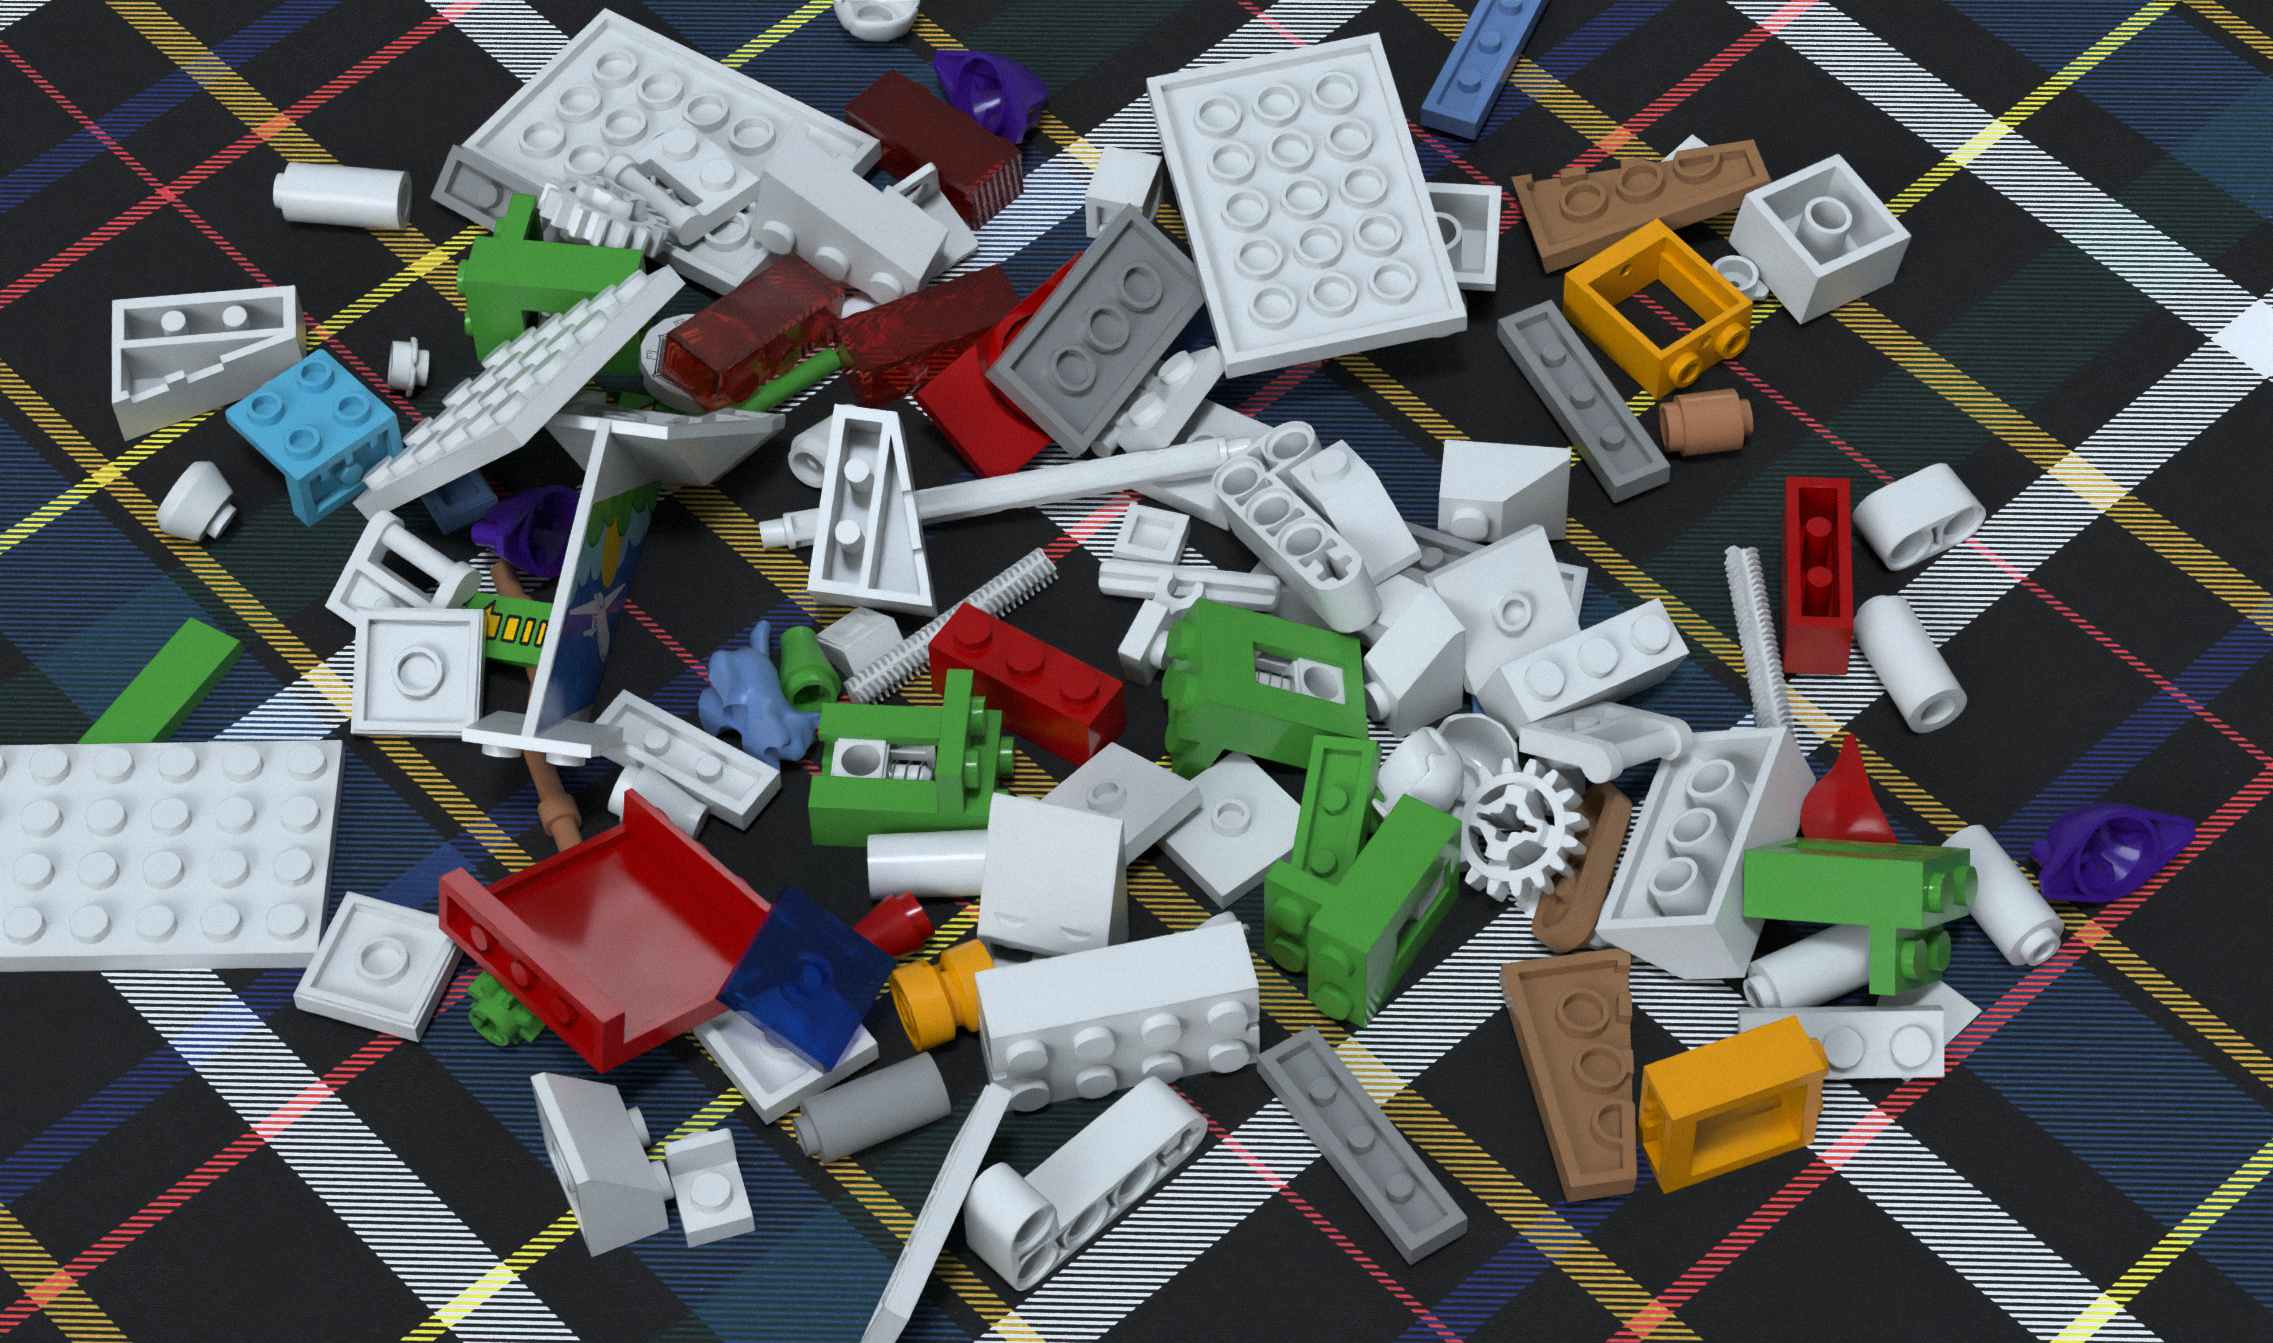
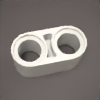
(1918, 516)

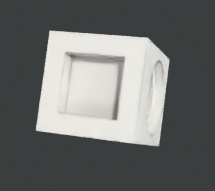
(1120, 179)

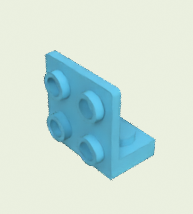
(318, 432)

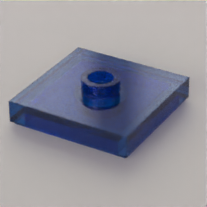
(806, 979)

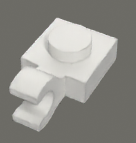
(1145, 642)

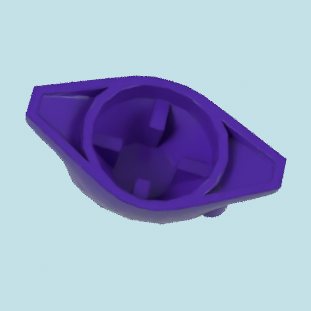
(992, 90)
(530, 529)
(2107, 850)

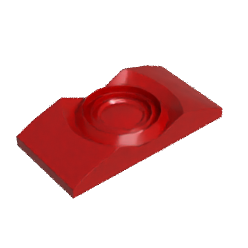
(973, 411)

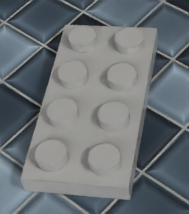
(1099, 331)

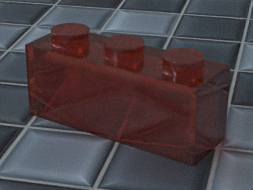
(974, 166)
(753, 333)
(912, 339)

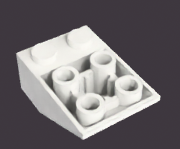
(1051, 881)

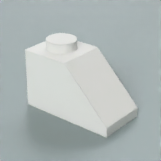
(1357, 508)
(1416, 667)

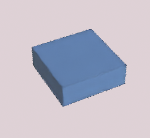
(460, 501)

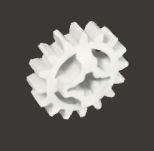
(602, 215)
(1508, 803)

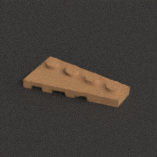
(1591, 211)
(1579, 1059)

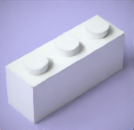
(1585, 668)

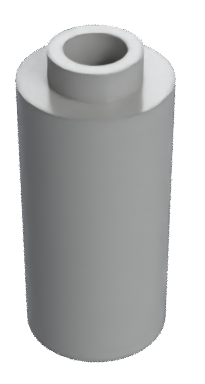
(872, 1109)

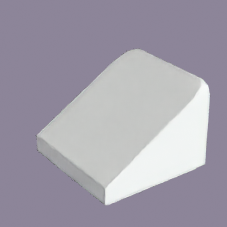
(859, 639)

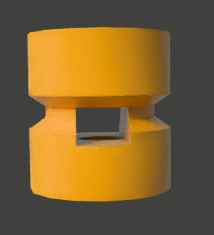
(940, 996)

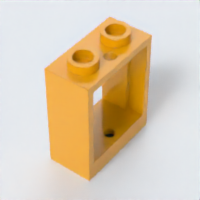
(1630, 266)
(1731, 1103)

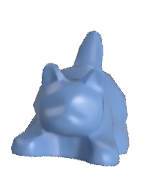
(750, 701)

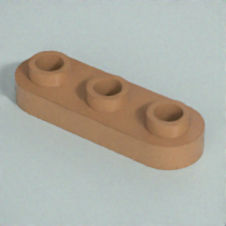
(1570, 914)

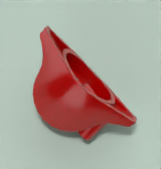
(1844, 804)

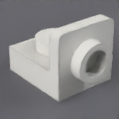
(708, 1187)

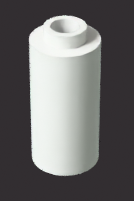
(344, 195)
(1908, 663)
(926, 863)
(2007, 902)
(1811, 969)

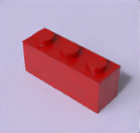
(1816, 576)
(1037, 687)

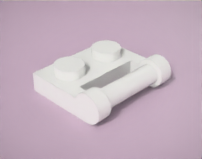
(694, 171)
(372, 584)
(1605, 739)

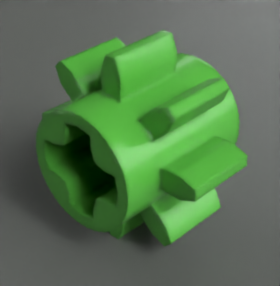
(500, 1014)

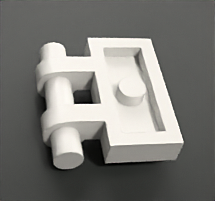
(1161, 403)

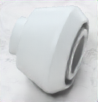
(197, 504)

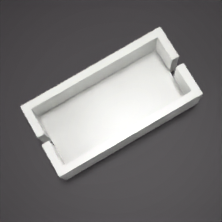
(1119, 1016)

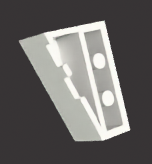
(843, 222)
(199, 352)
(869, 519)

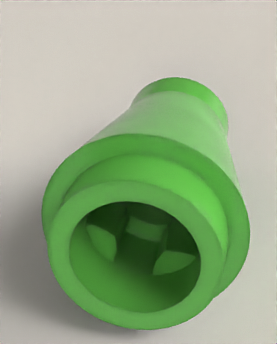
(805, 671)

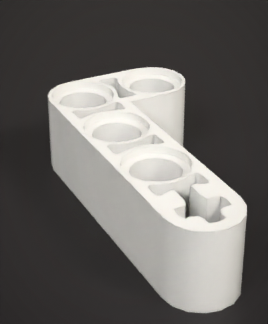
(1291, 536)
(1040, 1220)

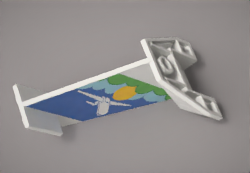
(625, 463)

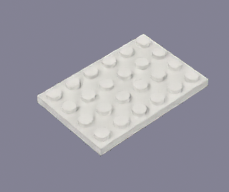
(626, 87)
(1305, 205)
(517, 391)
(166, 854)

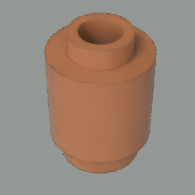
(1705, 422)

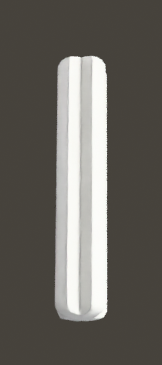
(1227, 587)

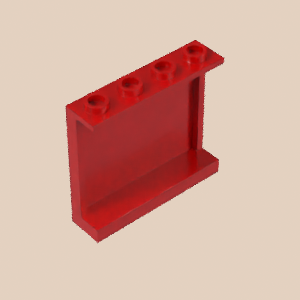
(611, 935)

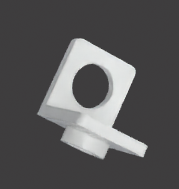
(929, 197)

